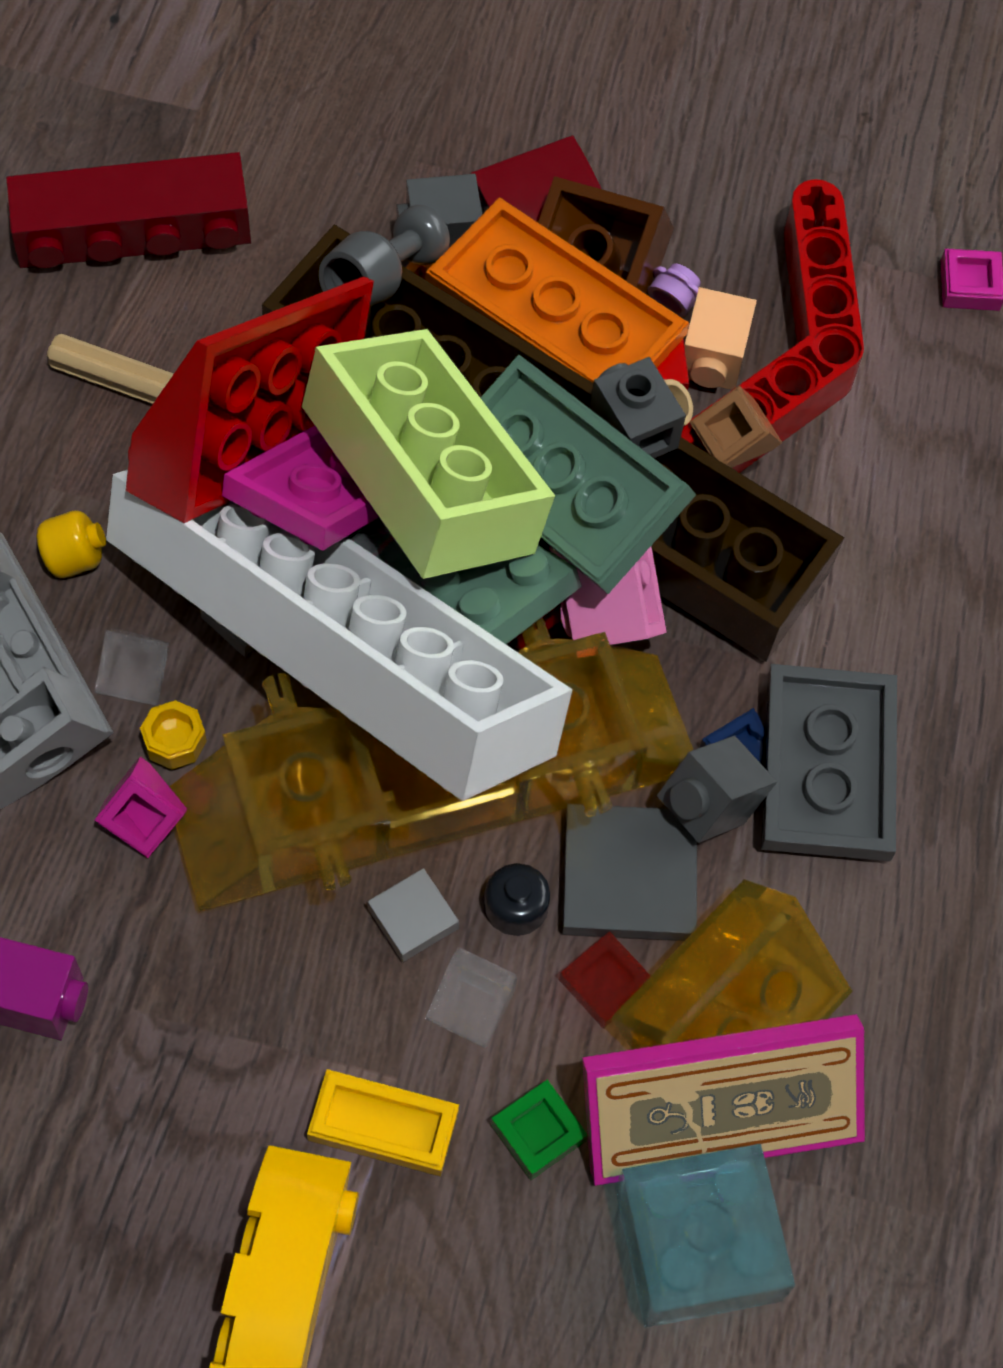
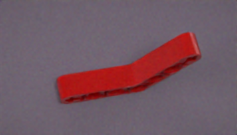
(819, 283)

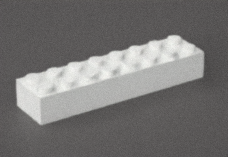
(357, 639)

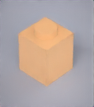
(718, 338)

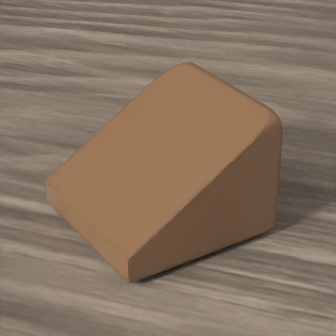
(735, 429)

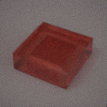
(604, 978)

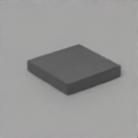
(629, 874)

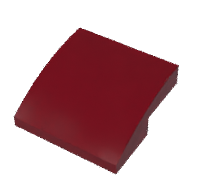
(528, 176)

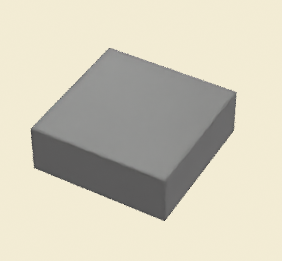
(413, 915)

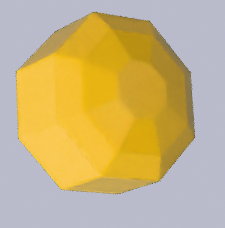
(173, 734)

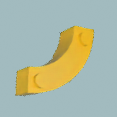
(284, 1260)

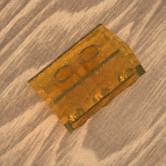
(738, 972)

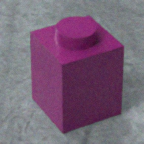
(39, 989)

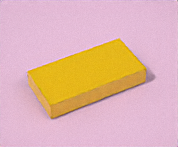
(383, 1122)

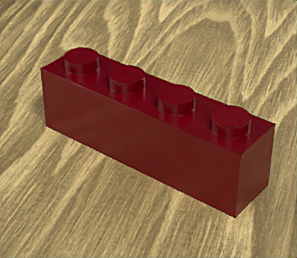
(128, 210)

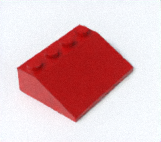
(237, 399)

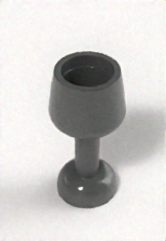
(417, 236)

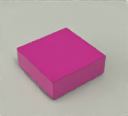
(972, 279)

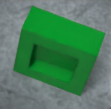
(539, 1129)

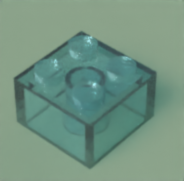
(703, 1235)

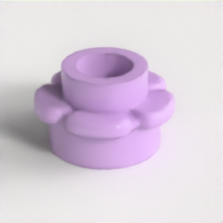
(675, 288)

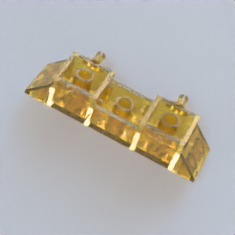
(325, 796)

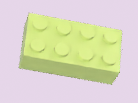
(426, 452)

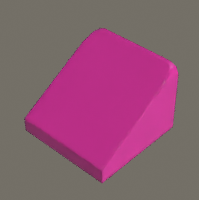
(141, 808)

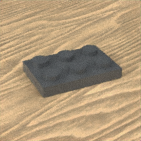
(832, 762)

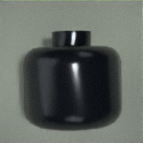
(517, 899)

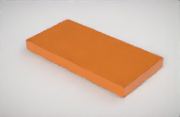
(554, 295)

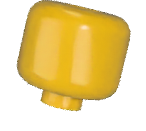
(70, 544)

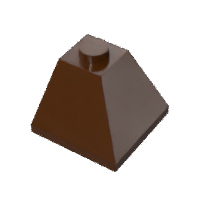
(610, 228)

